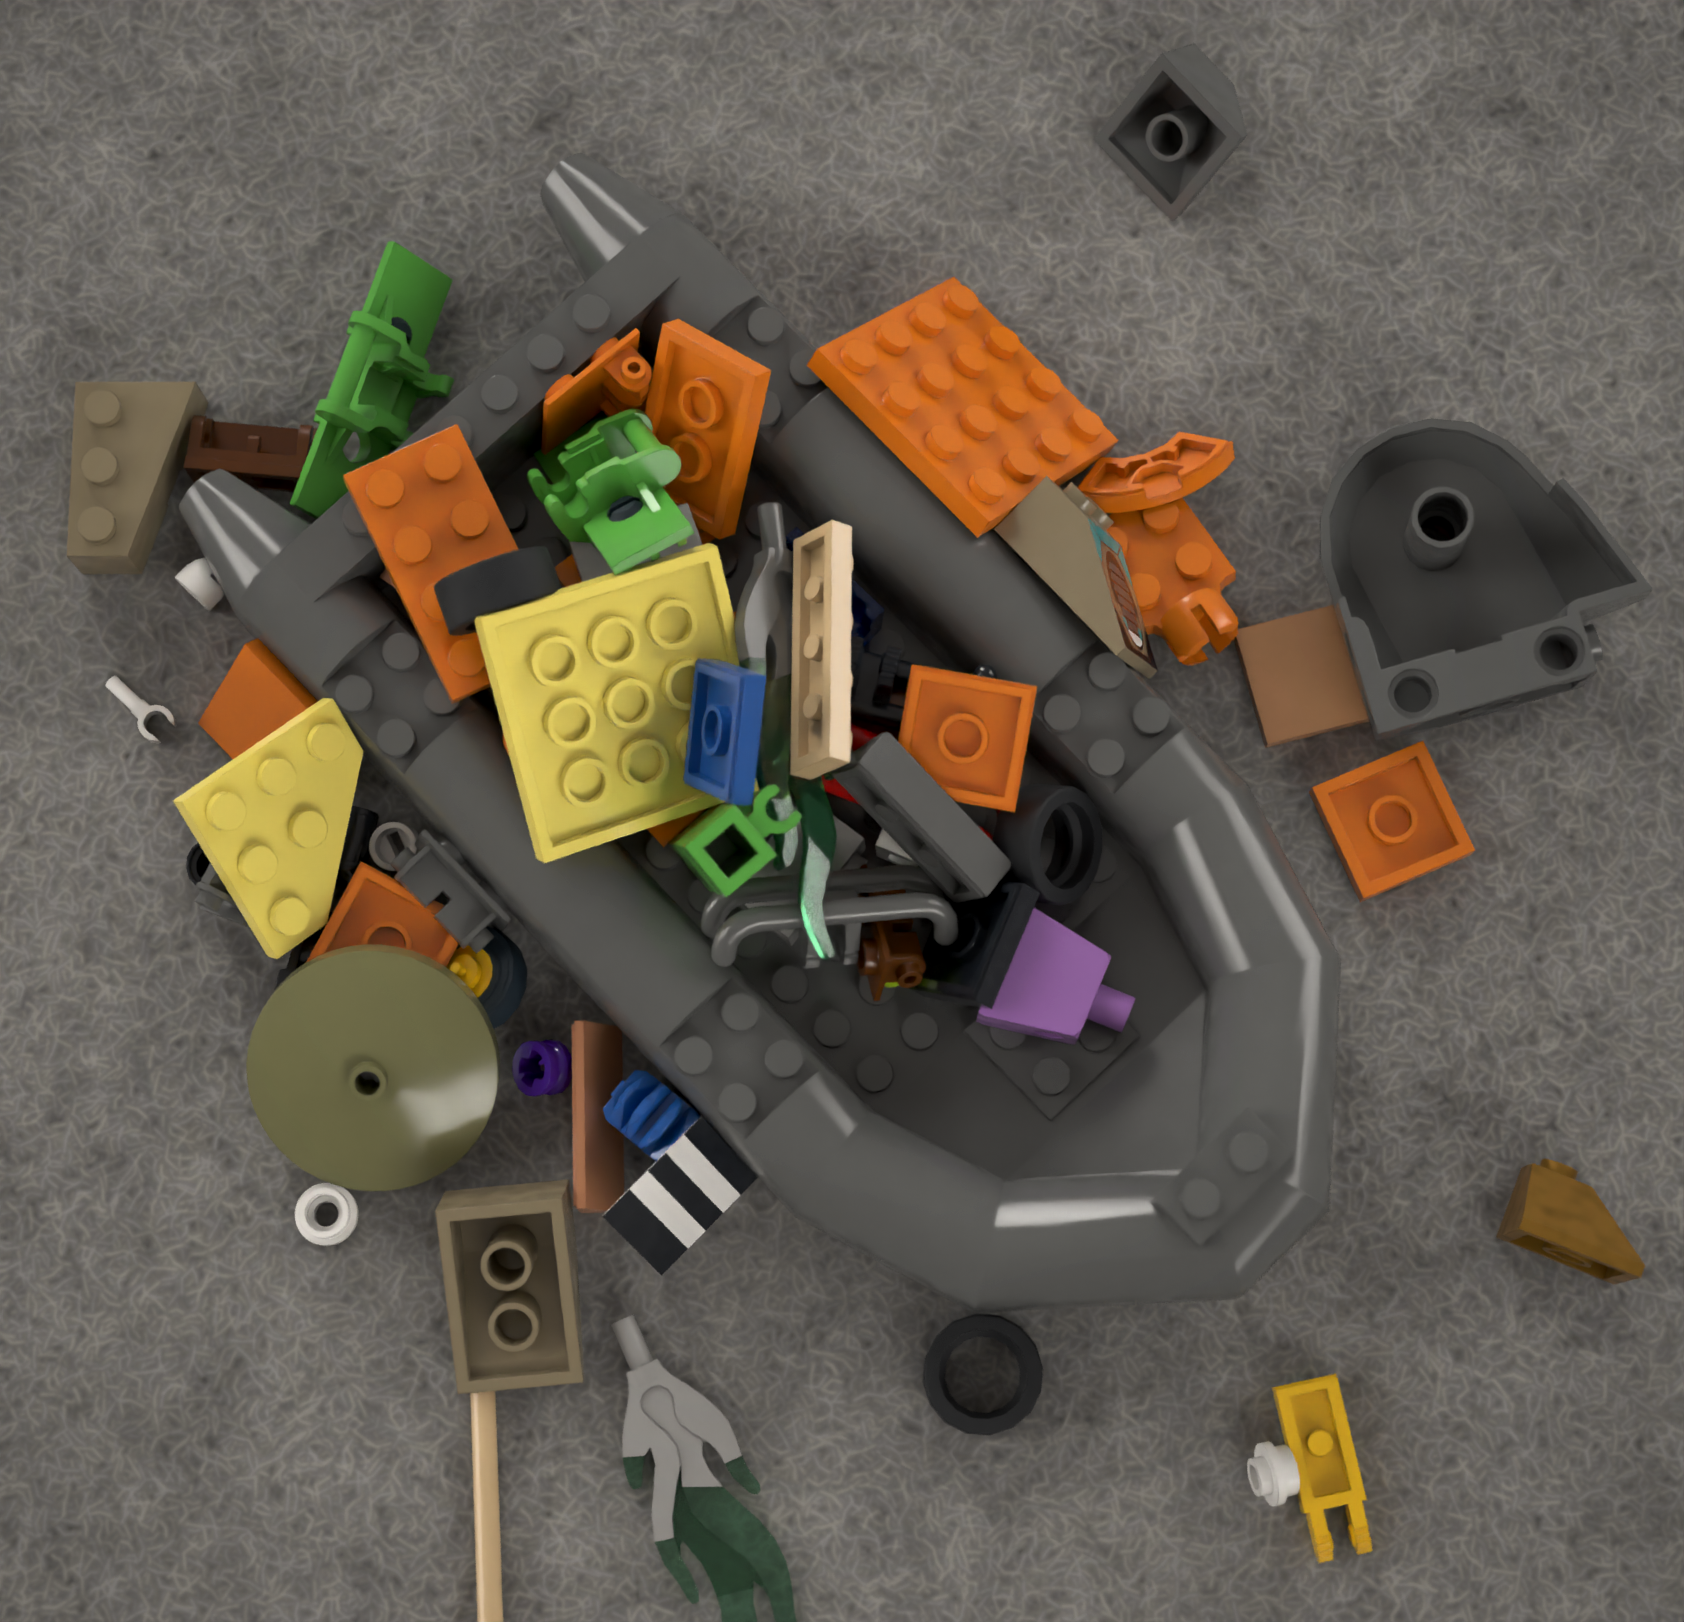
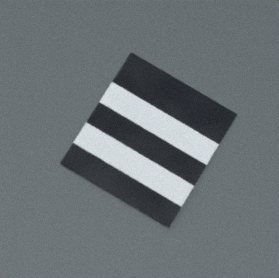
(680, 1196)

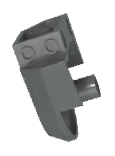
(1472, 618)

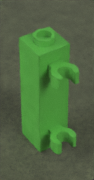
(729, 843)

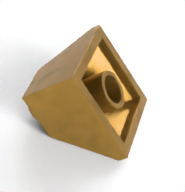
(1567, 1224)

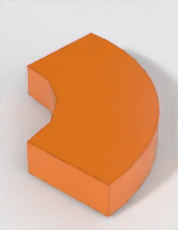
(1157, 476)

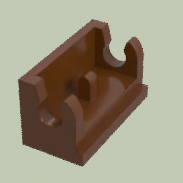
(254, 453)

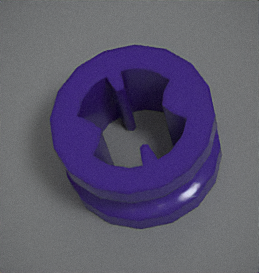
(528, 1062)

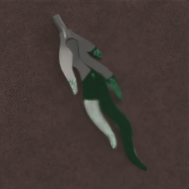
(765, 636)

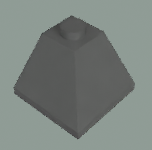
(1175, 128)

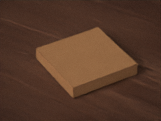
(1299, 676)

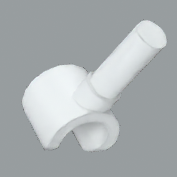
(138, 707)

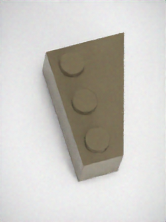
(124, 468)

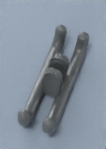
(840, 908)

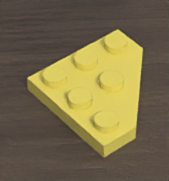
(280, 824)

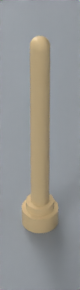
(486, 1507)

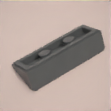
(923, 819)

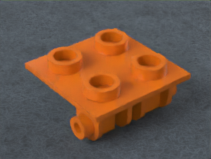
(611, 384)

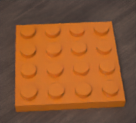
(962, 403)

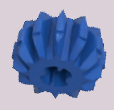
(648, 1113)

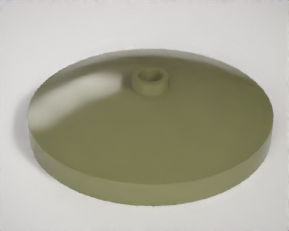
(385, 1016)

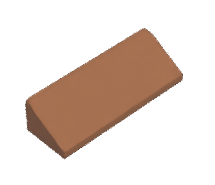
(596, 1143)

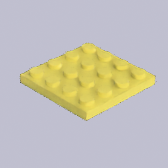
(602, 696)

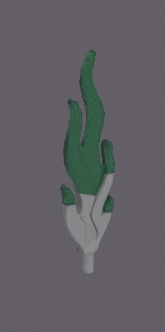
(686, 1494)

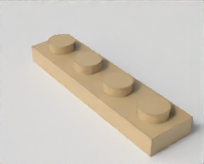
(821, 650)

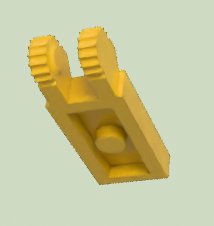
(1328, 1469)

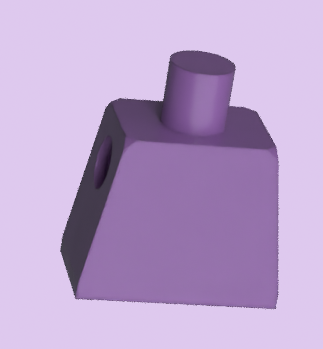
(1056, 986)

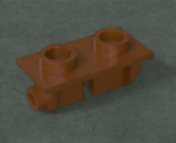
(888, 954)

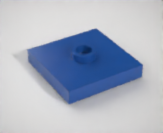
(724, 730)

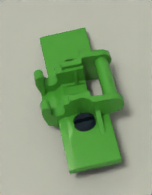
(376, 377)
(610, 492)

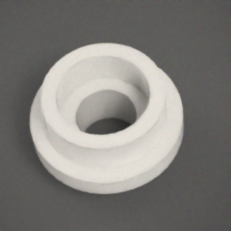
(307, 1208)
(1273, 1473)

